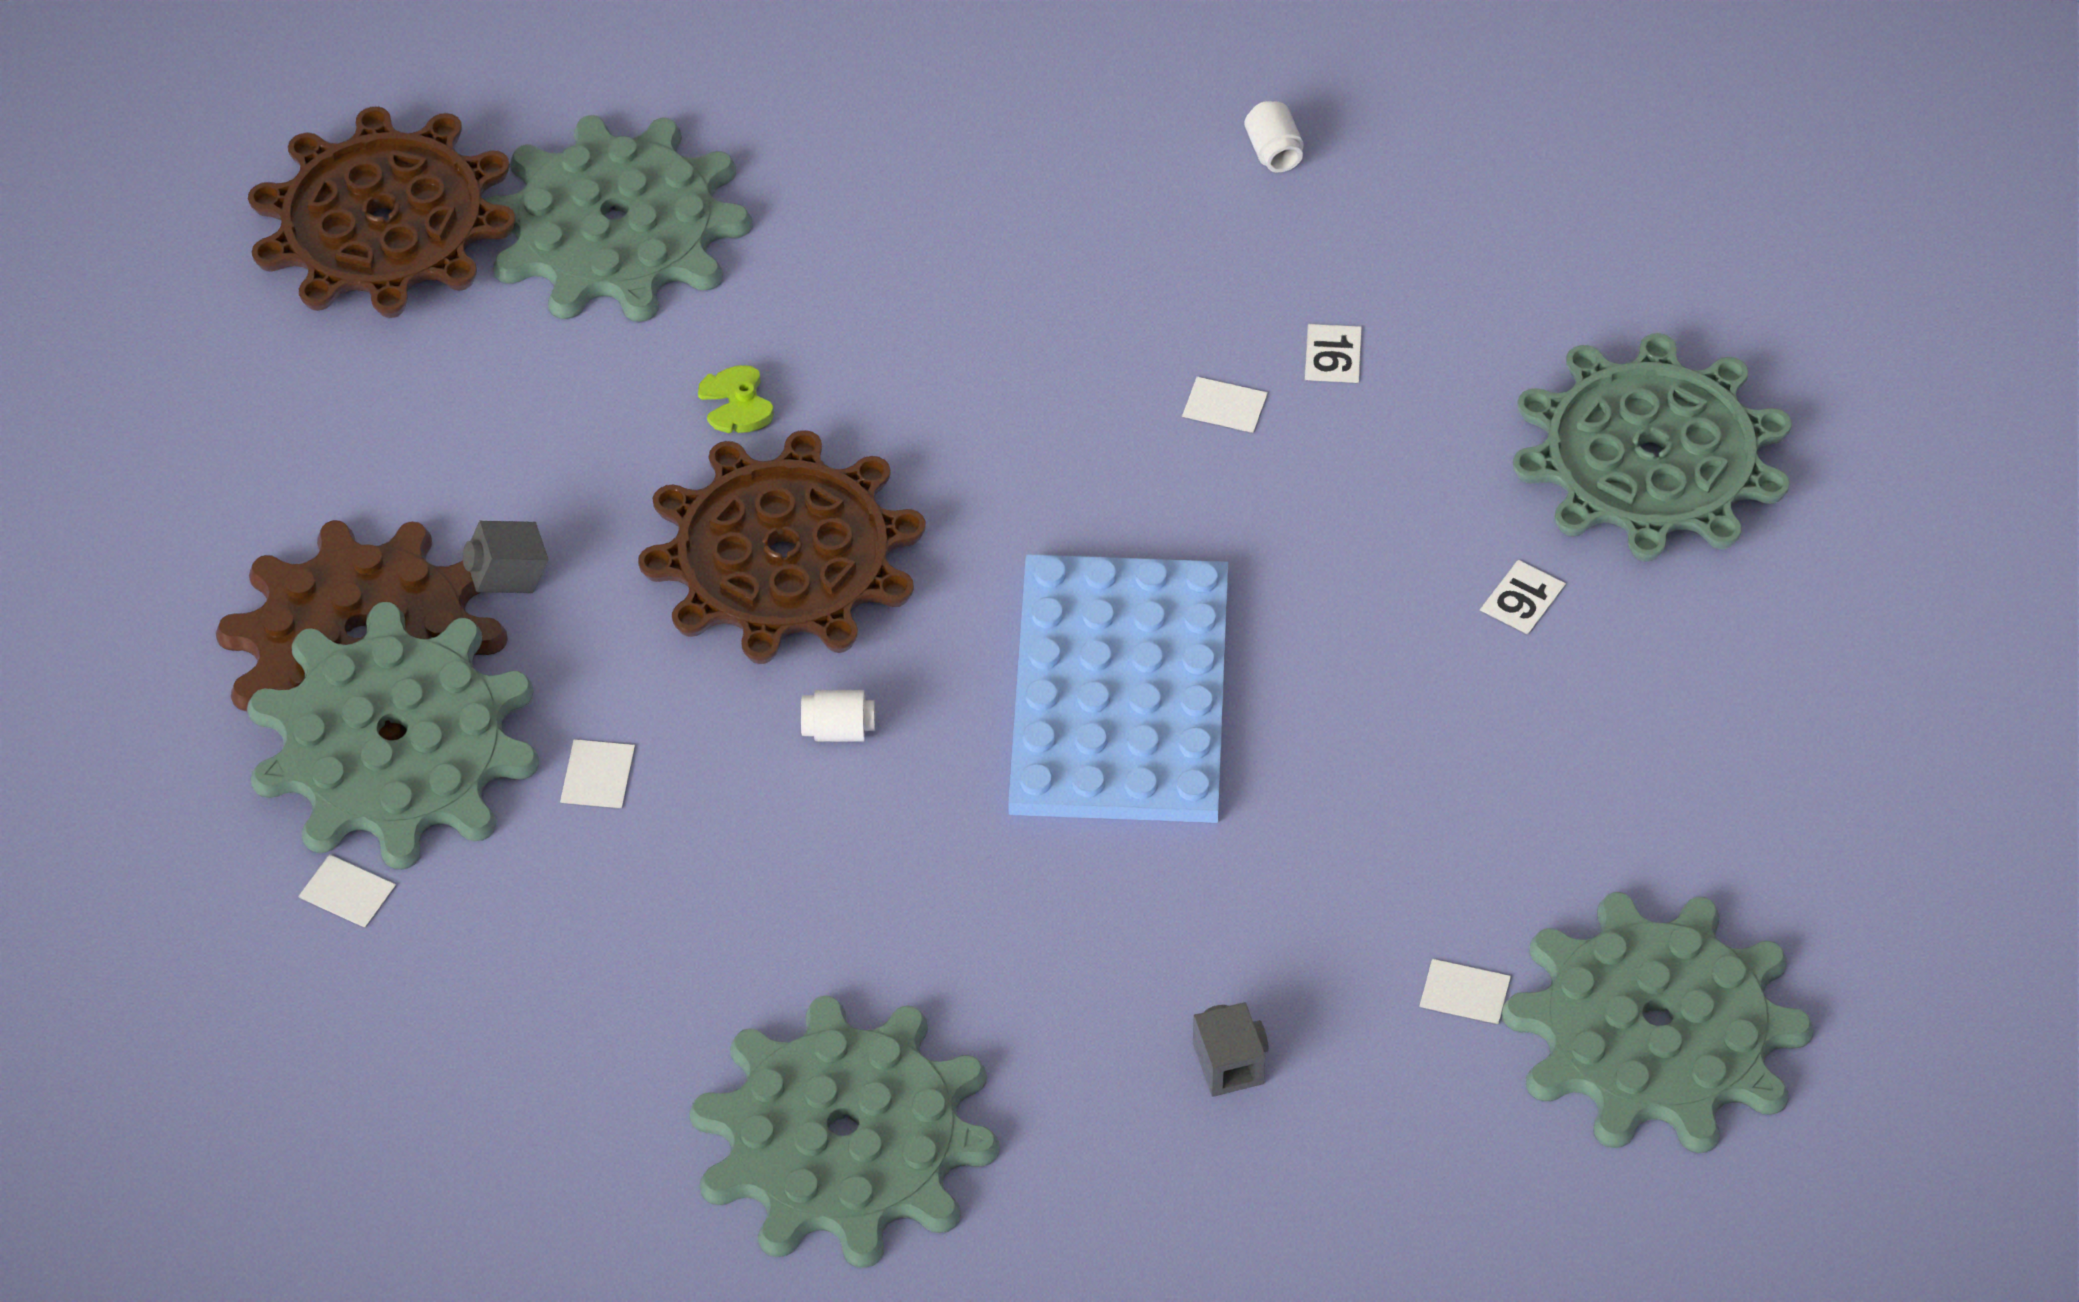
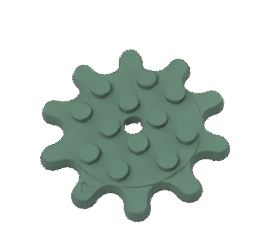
(625, 258)
(1688, 412)
(399, 784)
(1649, 1071)
(851, 1181)

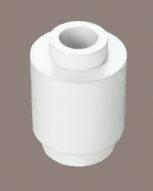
(1274, 136)
(837, 715)

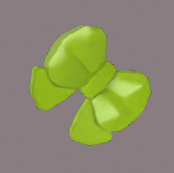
(745, 409)

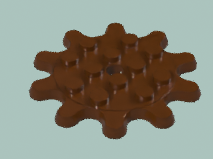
(339, 186)
(793, 499)
(336, 596)

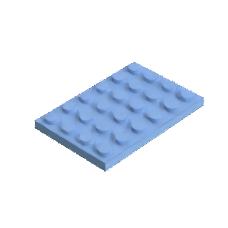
(1119, 689)

